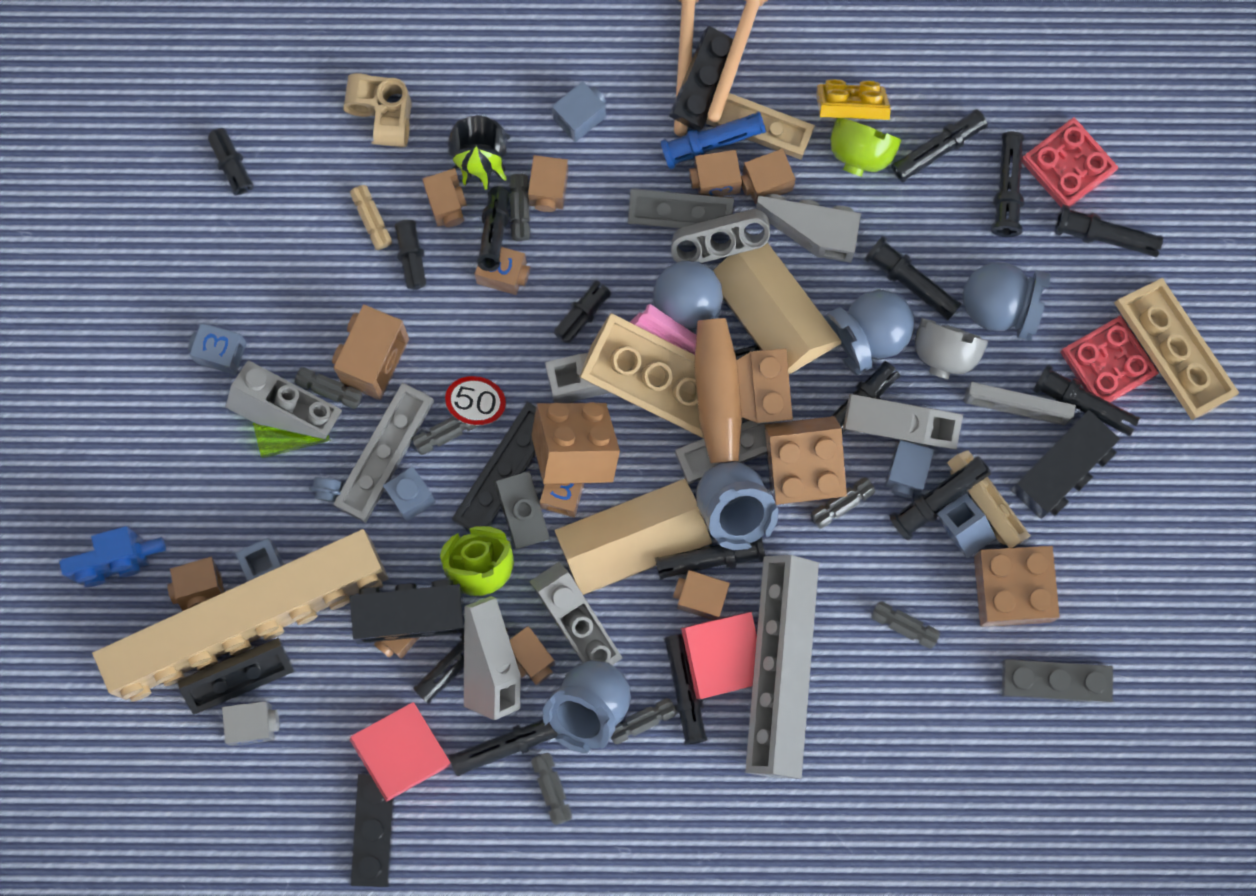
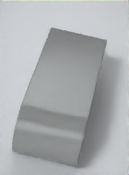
(733, 225)

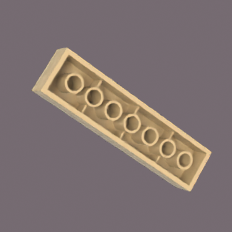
(240, 617)

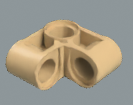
(368, 97)

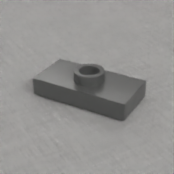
(522, 510)

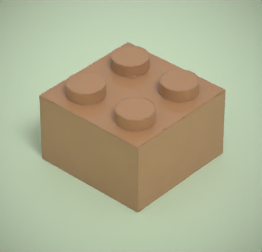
(370, 351)
(575, 443)
(805, 460)
(1016, 586)

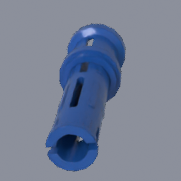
(699, 143)

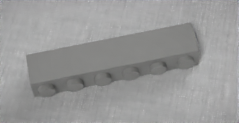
(782, 667)

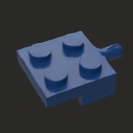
(114, 553)

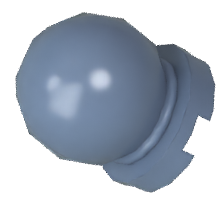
(688, 293)
(1003, 297)
(874, 327)
(736, 505)
(588, 705)

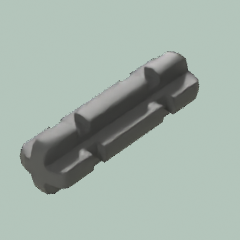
(519, 207)
(328, 387)
(440, 434)
(838, 506)
(905, 624)
(643, 720)
(551, 788)

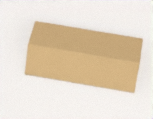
(774, 306)
(1177, 348)
(644, 372)
(631, 536)

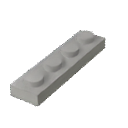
(383, 452)

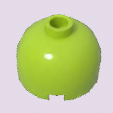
(862, 147)
(478, 560)

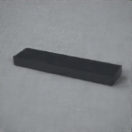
(509, 459)

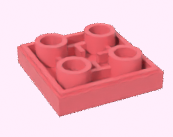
(1069, 163)
(1109, 361)
(721, 654)
(399, 751)

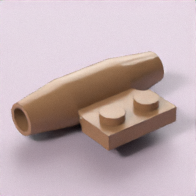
(736, 389)

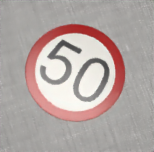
(475, 400)

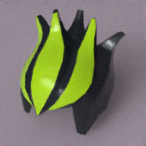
(478, 148)

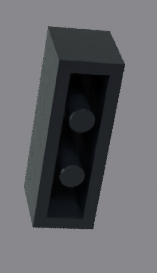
(1066, 466)
(407, 612)

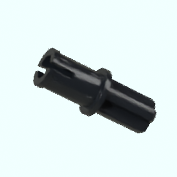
(230, 161)
(410, 254)
(582, 312)

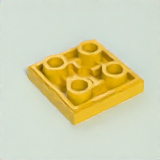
(853, 101)

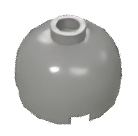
(948, 348)

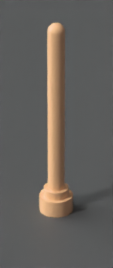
(685, 51)
(733, 59)

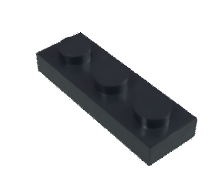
(701, 79)
(235, 676)
(371, 835)

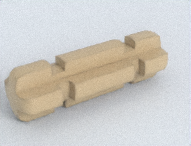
(371, 217)

